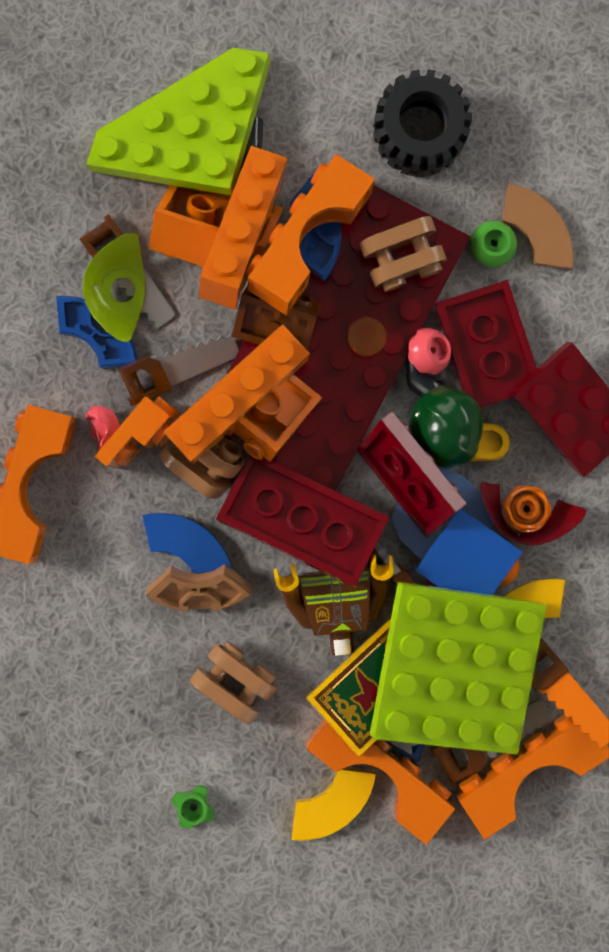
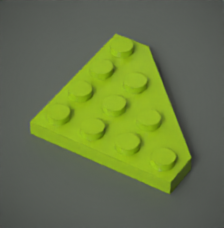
(189, 131)

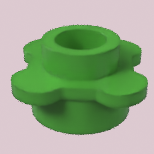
(190, 817)

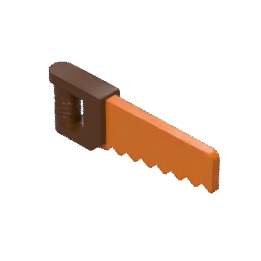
(570, 697)

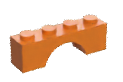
(336, 196)
(241, 227)
(237, 393)
(40, 437)
(491, 797)
(419, 805)

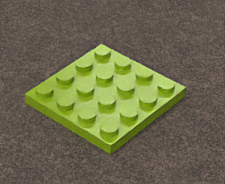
(457, 669)

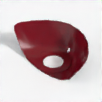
(561, 521)

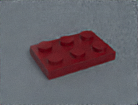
(487, 342)
(569, 407)
(410, 474)

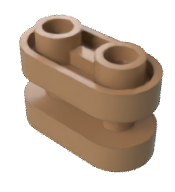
(392, 273)
(212, 472)
(229, 660)

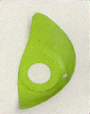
(115, 261)

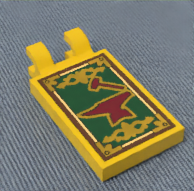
(350, 692)

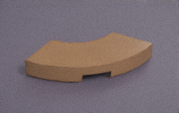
(540, 225)
(199, 591)

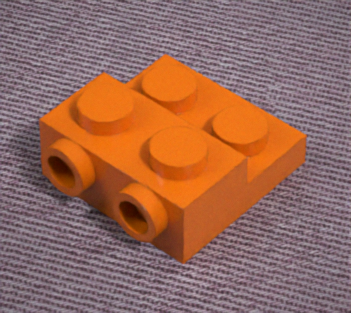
(275, 418)
(142, 426)

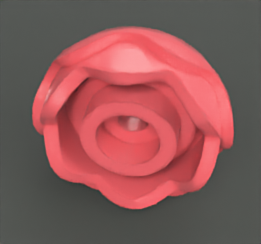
(429, 351)
(103, 424)

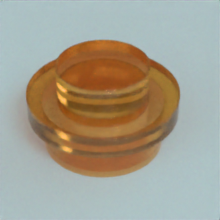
(367, 336)

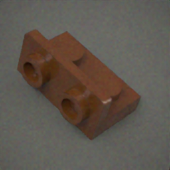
(258, 319)

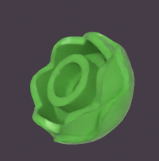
(486, 253)

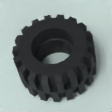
(429, 93)

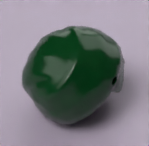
(447, 426)

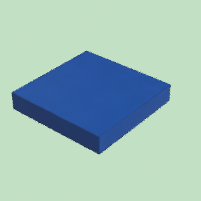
(468, 556)

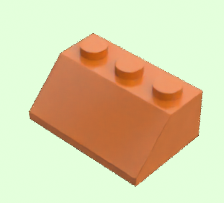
(189, 221)

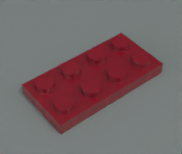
(303, 519)

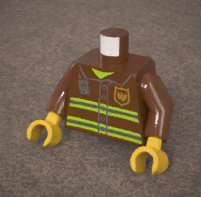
(333, 606)

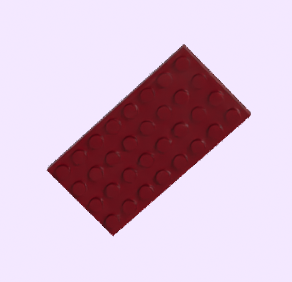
(348, 382)

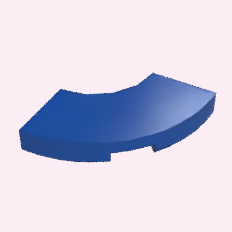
(321, 244)
(77, 321)
(185, 539)

